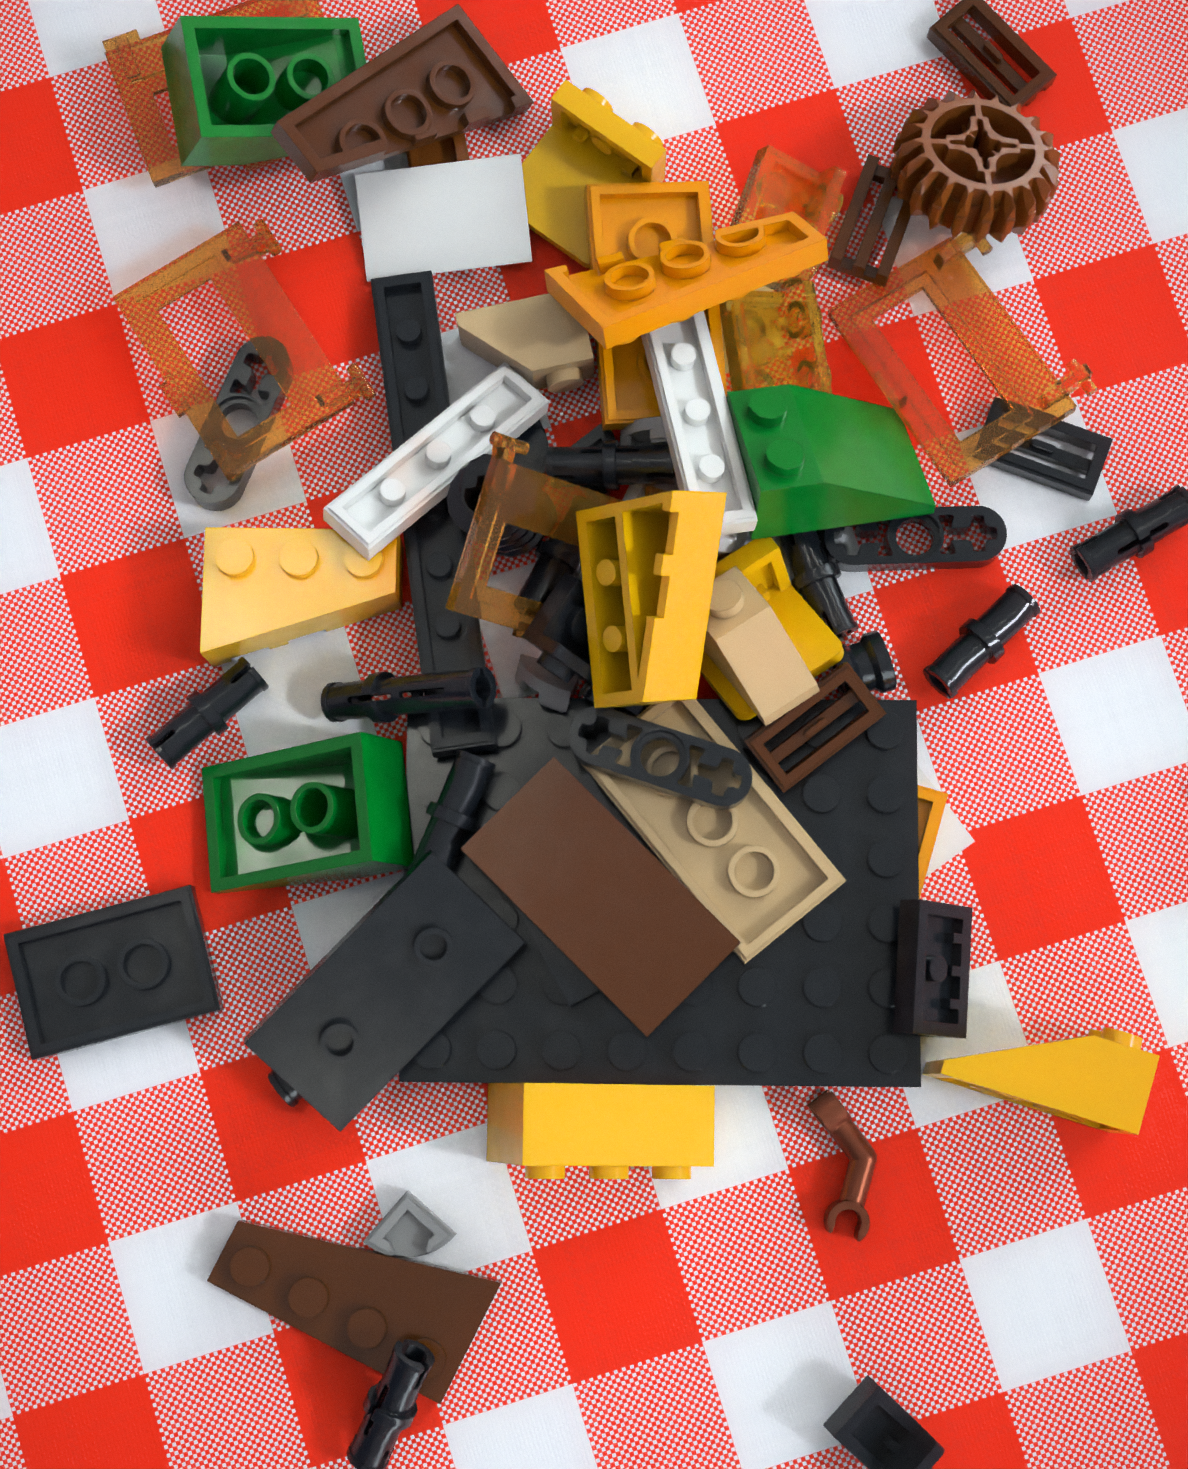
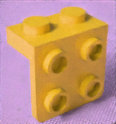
(580, 149)
(814, 640)

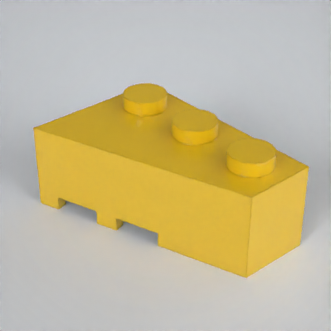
(287, 585)
(649, 594)
(601, 1128)

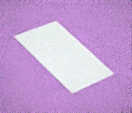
(444, 217)

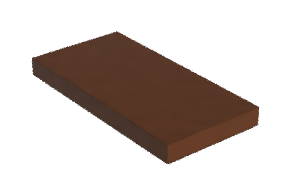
(600, 896)

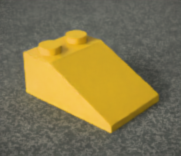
(1084, 1079)

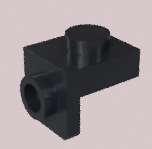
(882, 1431)

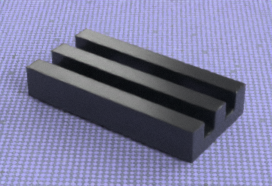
(1048, 475)

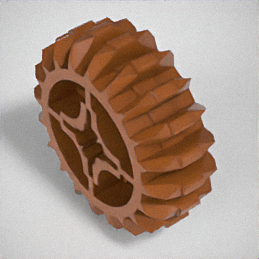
(975, 166)

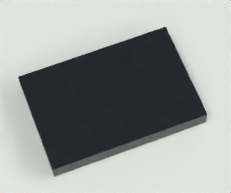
(113, 972)

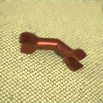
(861, 1161)

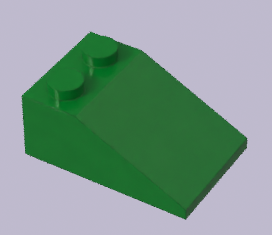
(244, 74)
(824, 460)
(308, 814)

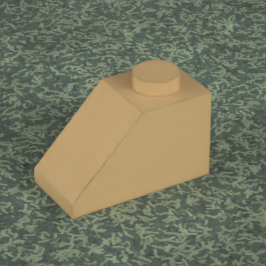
(533, 339)
(755, 649)

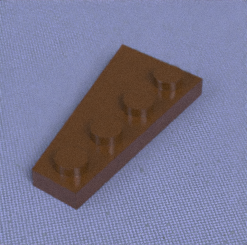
(408, 97)
(357, 1297)

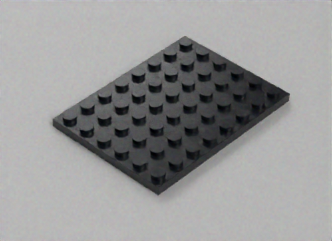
(794, 1015)

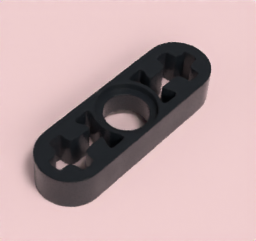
(229, 400)
(960, 551)
(608, 757)

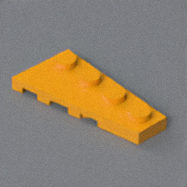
(685, 277)

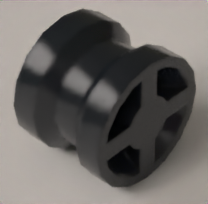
(870, 662)

